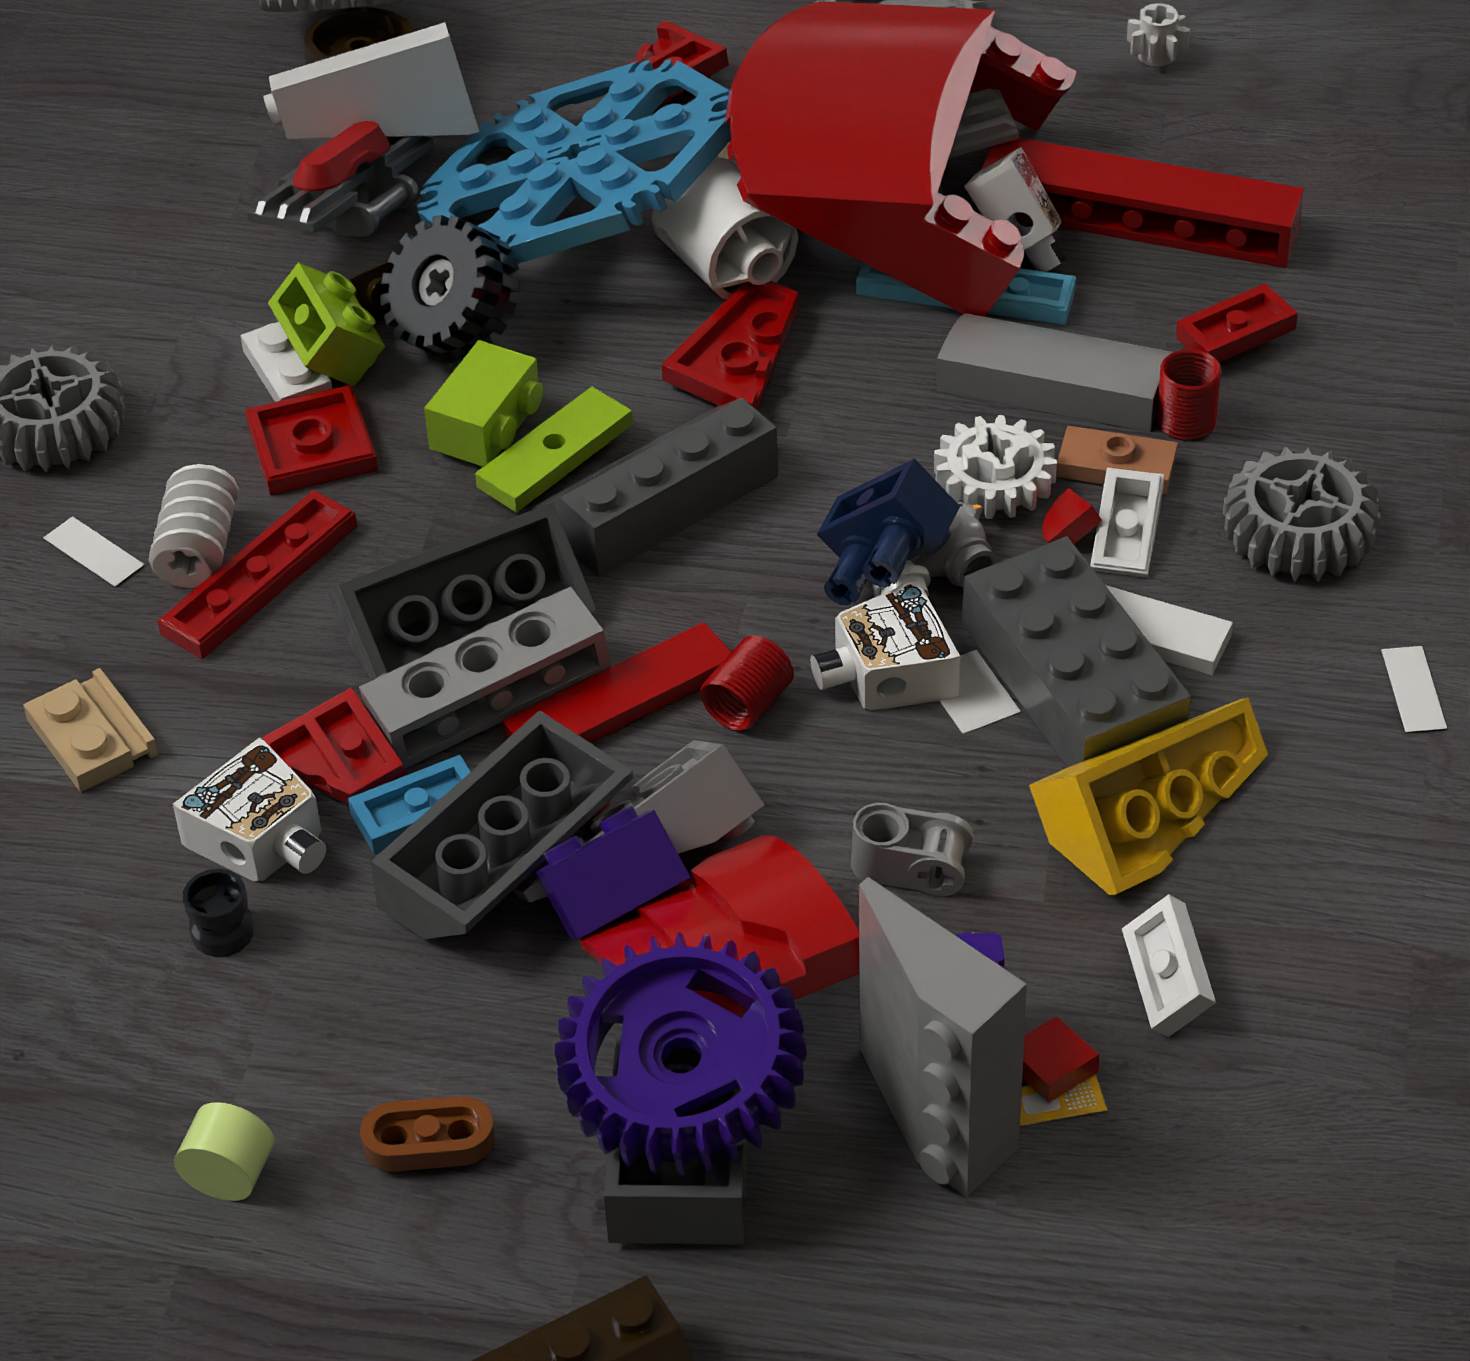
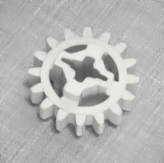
(996, 465)

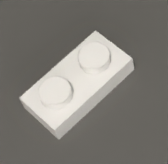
(280, 365)
(1168, 966)

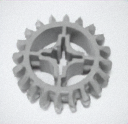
(57, 407)
(1301, 514)

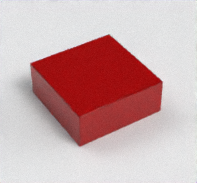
(1056, 1059)

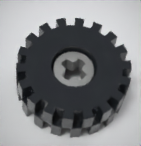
(475, 292)

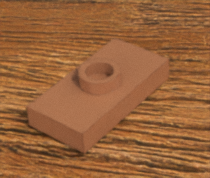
(1089, 452)

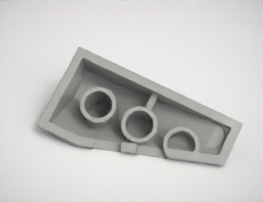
(695, 795)

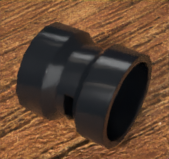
(218, 912)

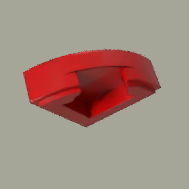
(1069, 517)

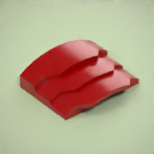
(763, 901)

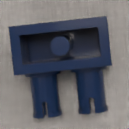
(883, 527)

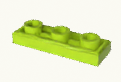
(553, 449)

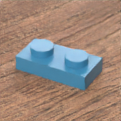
(394, 806)

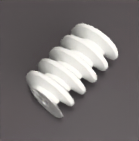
(193, 525)

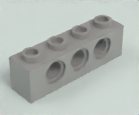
(486, 676)

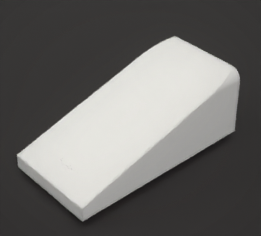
(1128, 522)

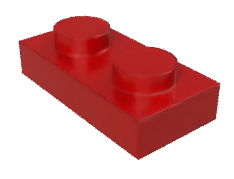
(1238, 323)

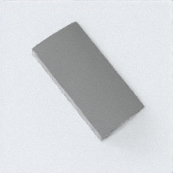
(1051, 371)

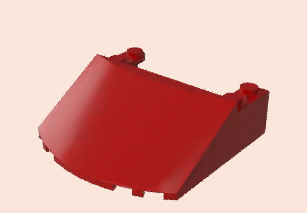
(851, 126)

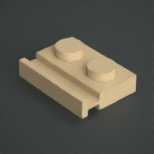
(90, 730)

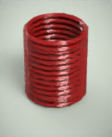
(1188, 394)
(747, 683)

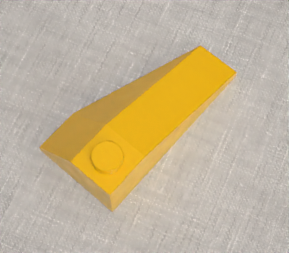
(1140, 801)

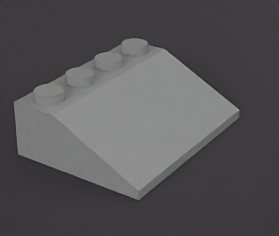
(940, 1039)

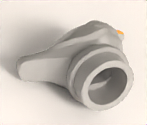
(964, 551)

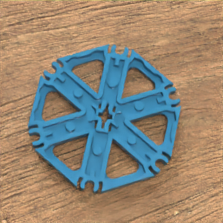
(587, 160)

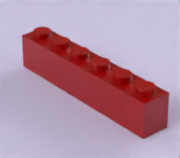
(1164, 202)

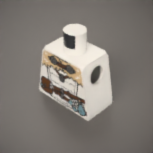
(1014, 187)
(891, 652)
(252, 816)

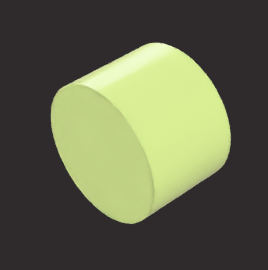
(224, 1151)

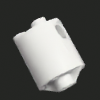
(723, 235)

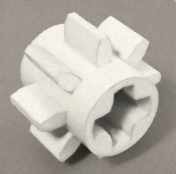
(1158, 34)

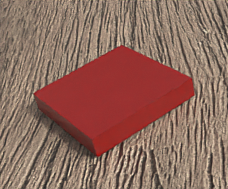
(311, 440)

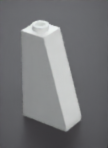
(400, 83)

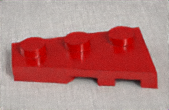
(735, 346)

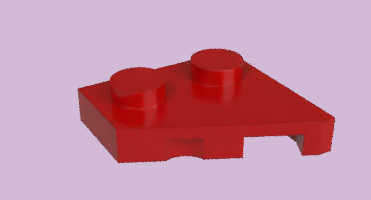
(685, 46)
(337, 748)

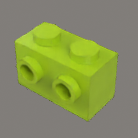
(326, 323)
(483, 403)

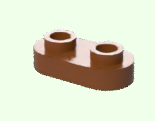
(428, 1133)

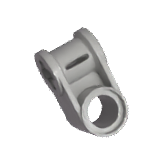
(904, 848)

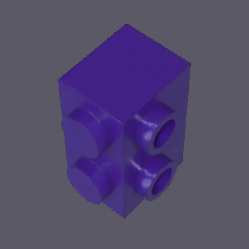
(611, 872)

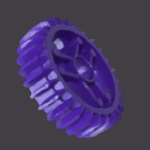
(662, 1013)

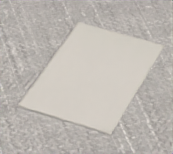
(980, 696)

